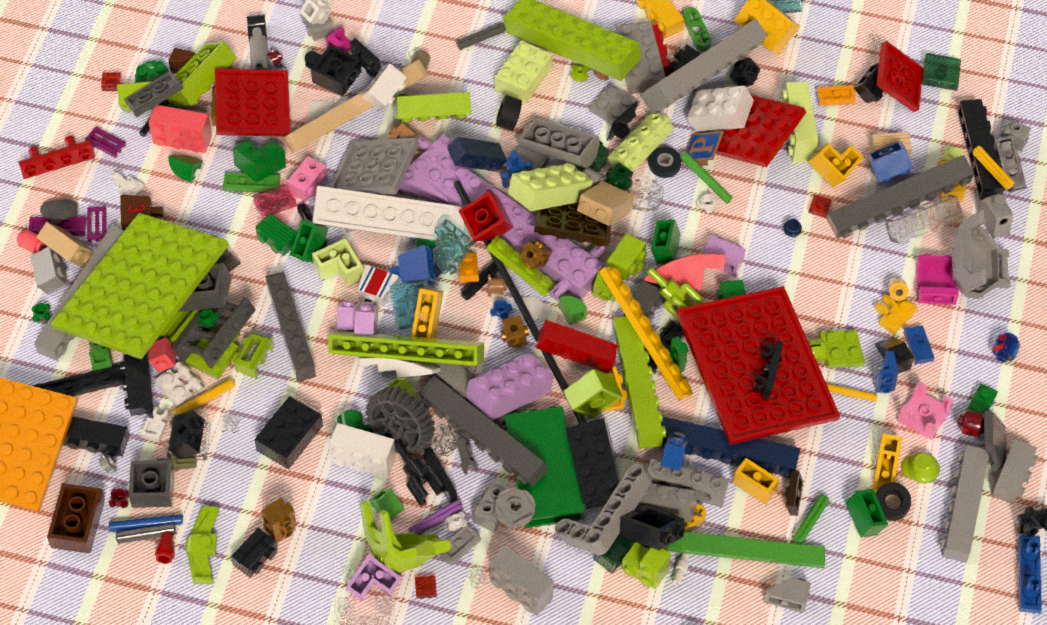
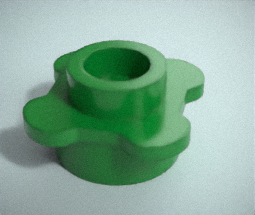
(37, 309)
(208, 318)

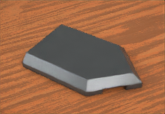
(995, 439)

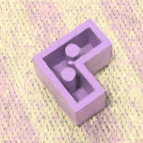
(358, 317)
(372, 573)

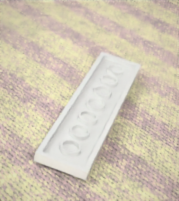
(382, 213)

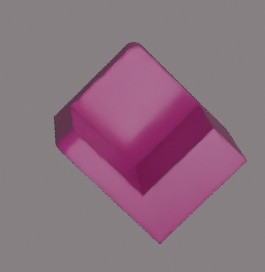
(339, 40)

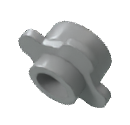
(108, 463)

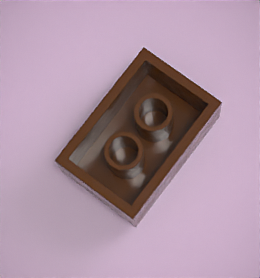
(76, 518)

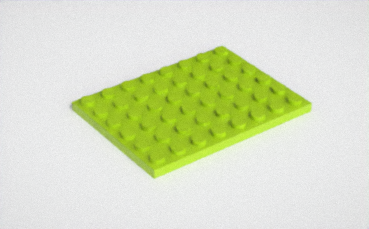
(139, 285)

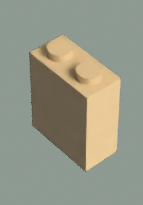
(605, 203)
(65, 244)

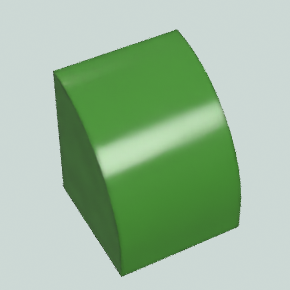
(572, 309)
(386, 500)

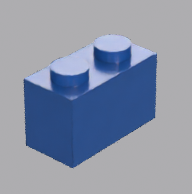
(675, 451)

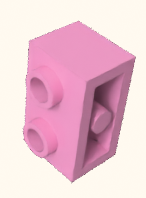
(307, 178)

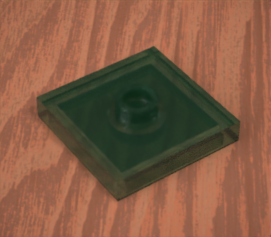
(941, 71)

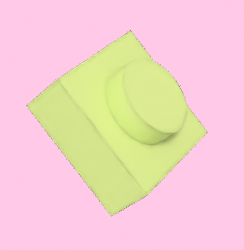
(951, 153)

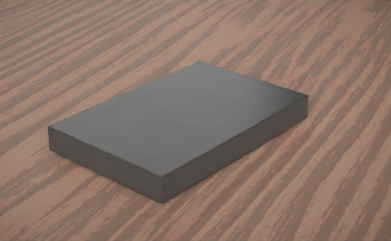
(153, 94)

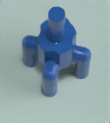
(514, 165)

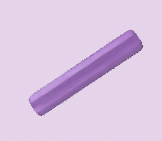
(436, 517)

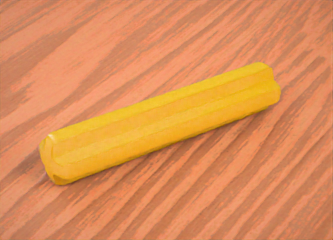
(993, 167)

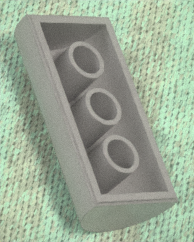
(560, 142)

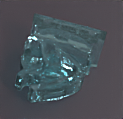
(450, 247)

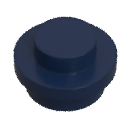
(792, 228)

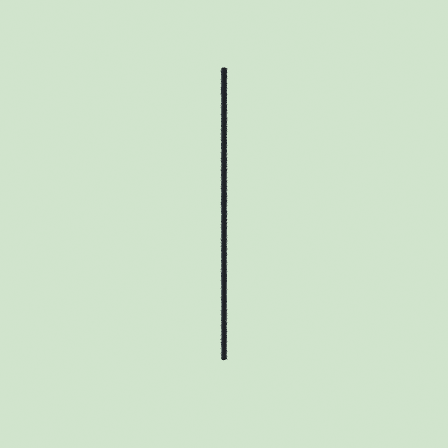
(523, 309)

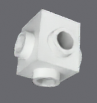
(316, 11)

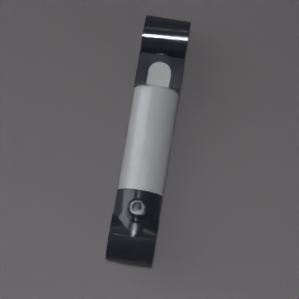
(258, 42)

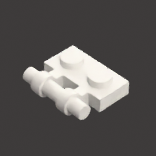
(174, 389)

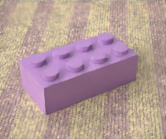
(509, 386)

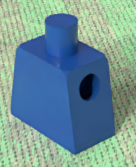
(416, 266)

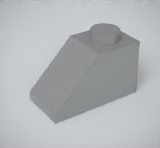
(789, 594)

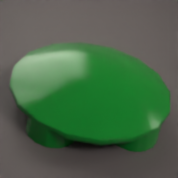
(150, 71)

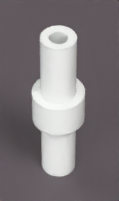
(681, 568)

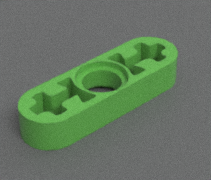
(698, 22)

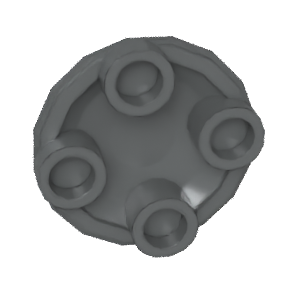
(59, 209)

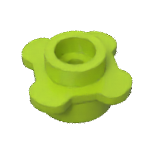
(579, 77)

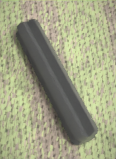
(480, 36)
(145, 533)

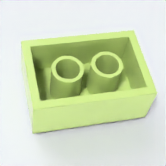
(523, 72)

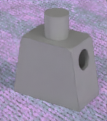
(997, 215)

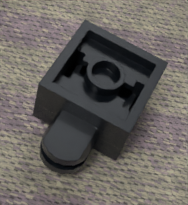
(333, 69)

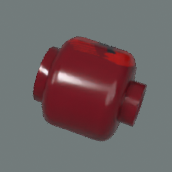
(971, 423)

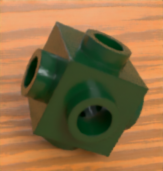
(619, 177)

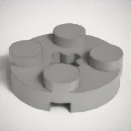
(510, 517)

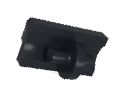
(1032, 521)

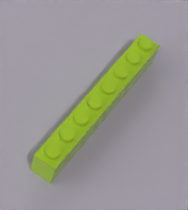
(406, 348)
(638, 385)

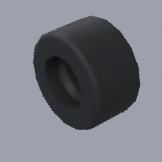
(509, 113)
(898, 490)

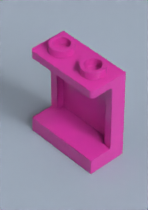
(935, 280)

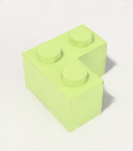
(338, 258)

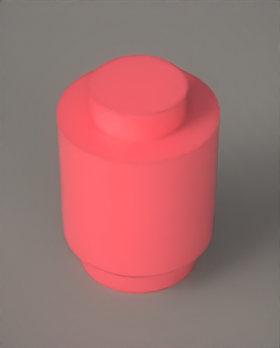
(28, 241)

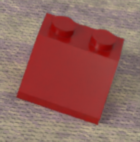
(486, 218)

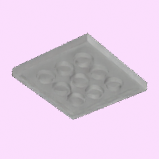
(375, 165)

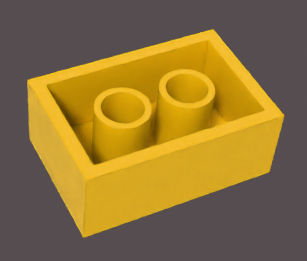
(773, 20)

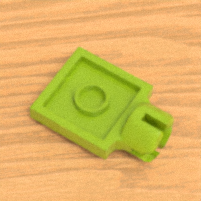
(838, 349)
(198, 363)

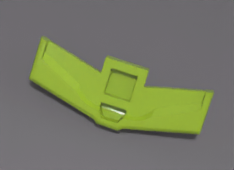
(202, 544)

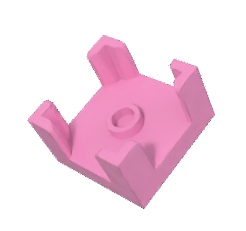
(924, 412)

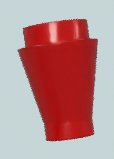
(165, 550)

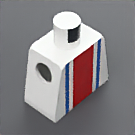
(376, 285)

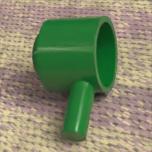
(353, 419)

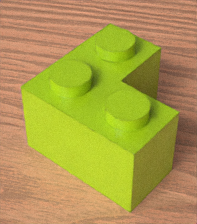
(628, 257)
(647, 564)

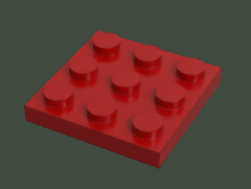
(900, 76)

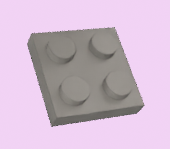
(612, 104)

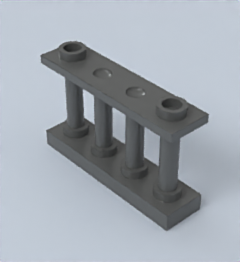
(192, 334)

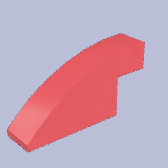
(689, 268)

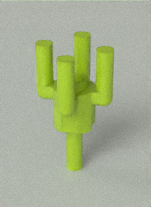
(674, 293)

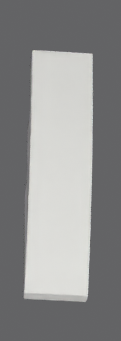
(403, 368)

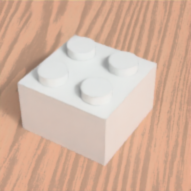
(384, 86)

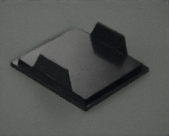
(620, 125)

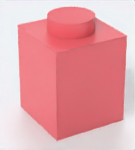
(162, 355)

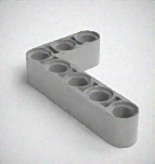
(606, 527)

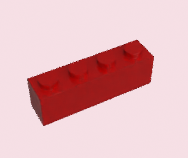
(576, 346)

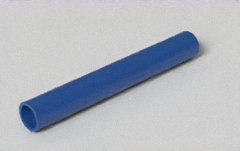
(144, 522)

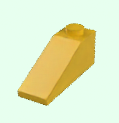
(887, 460)

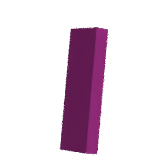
(73, 225)

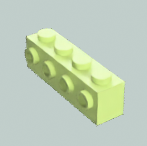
(642, 141)

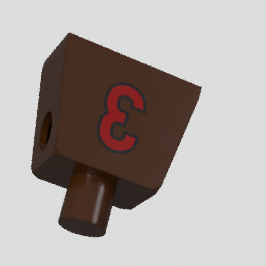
(132, 205)

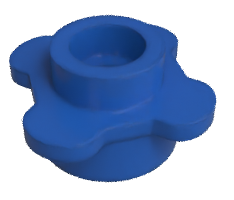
(501, 304)

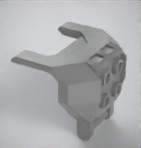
(976, 259)

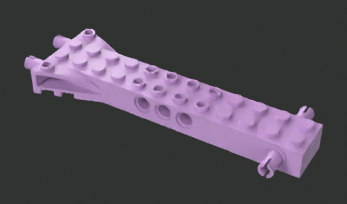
(433, 179)

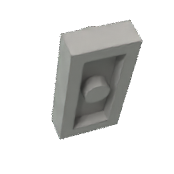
(461, 543)

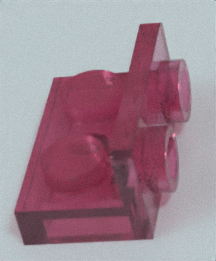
(274, 200)

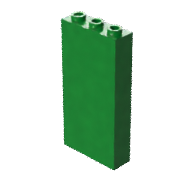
(558, 491)

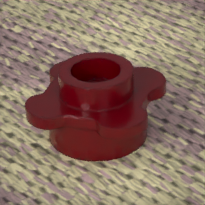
(275, 57)
(119, 493)

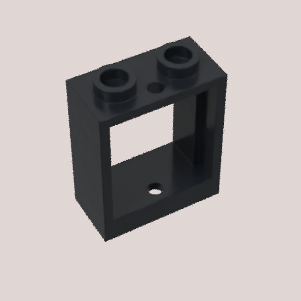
(652, 527)

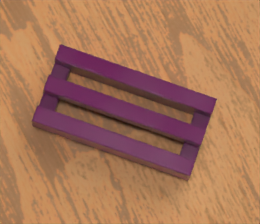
(103, 144)
(96, 236)

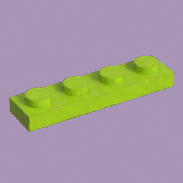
(511, 259)

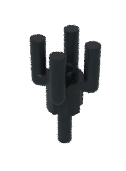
(419, 475)

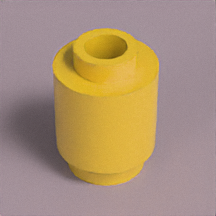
(898, 283)

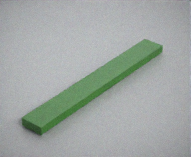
(749, 549)

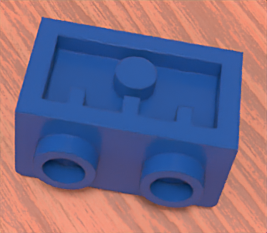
(887, 377)

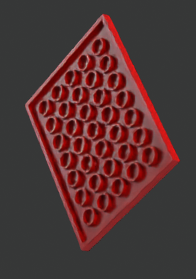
(728, 348)

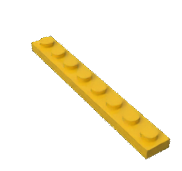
(646, 333)

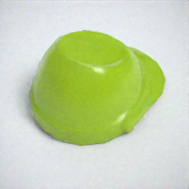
(921, 467)

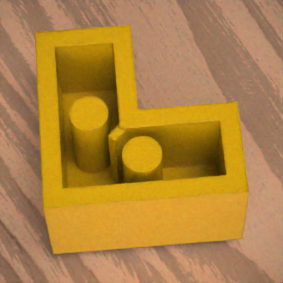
(833, 165)

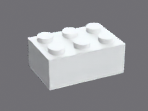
(720, 108)
(362, 450)

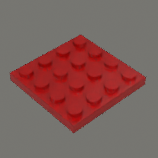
(252, 102)
(764, 132)

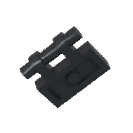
(368, 59)

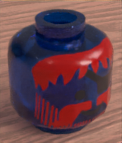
(1006, 347)

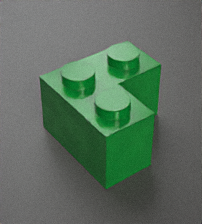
(259, 162)

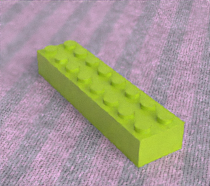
(573, 38)

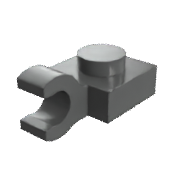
(465, 450)

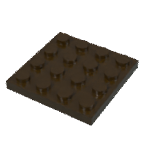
(568, 223)

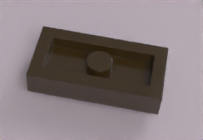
(794, 492)

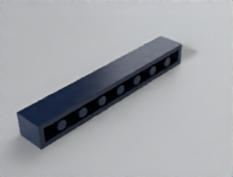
(713, 444)

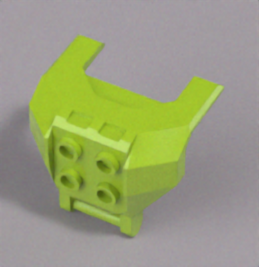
(401, 550)

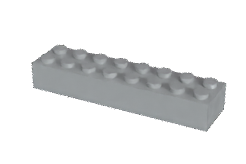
(704, 67)

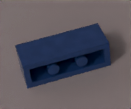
(477, 154)

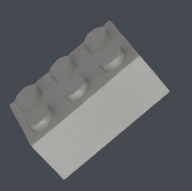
(521, 580)

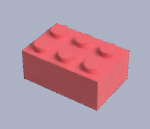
(180, 128)

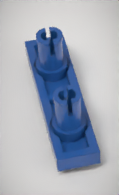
(1029, 574)

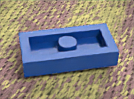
(919, 344)

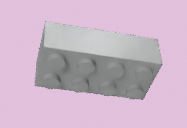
(650, 68)

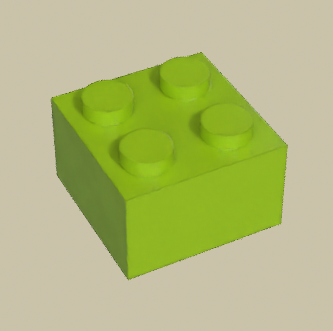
(592, 393)

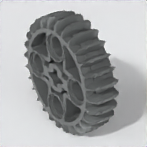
(401, 418)

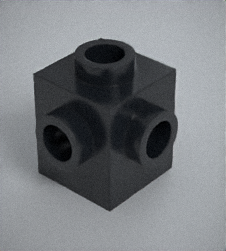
(745, 72)

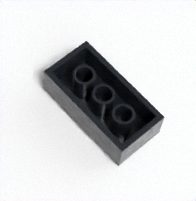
(594, 461)

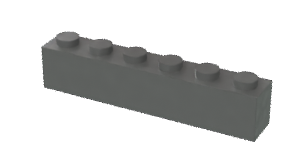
(290, 326)

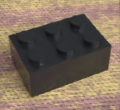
(288, 432)

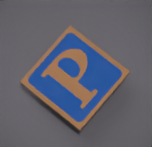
(704, 146)

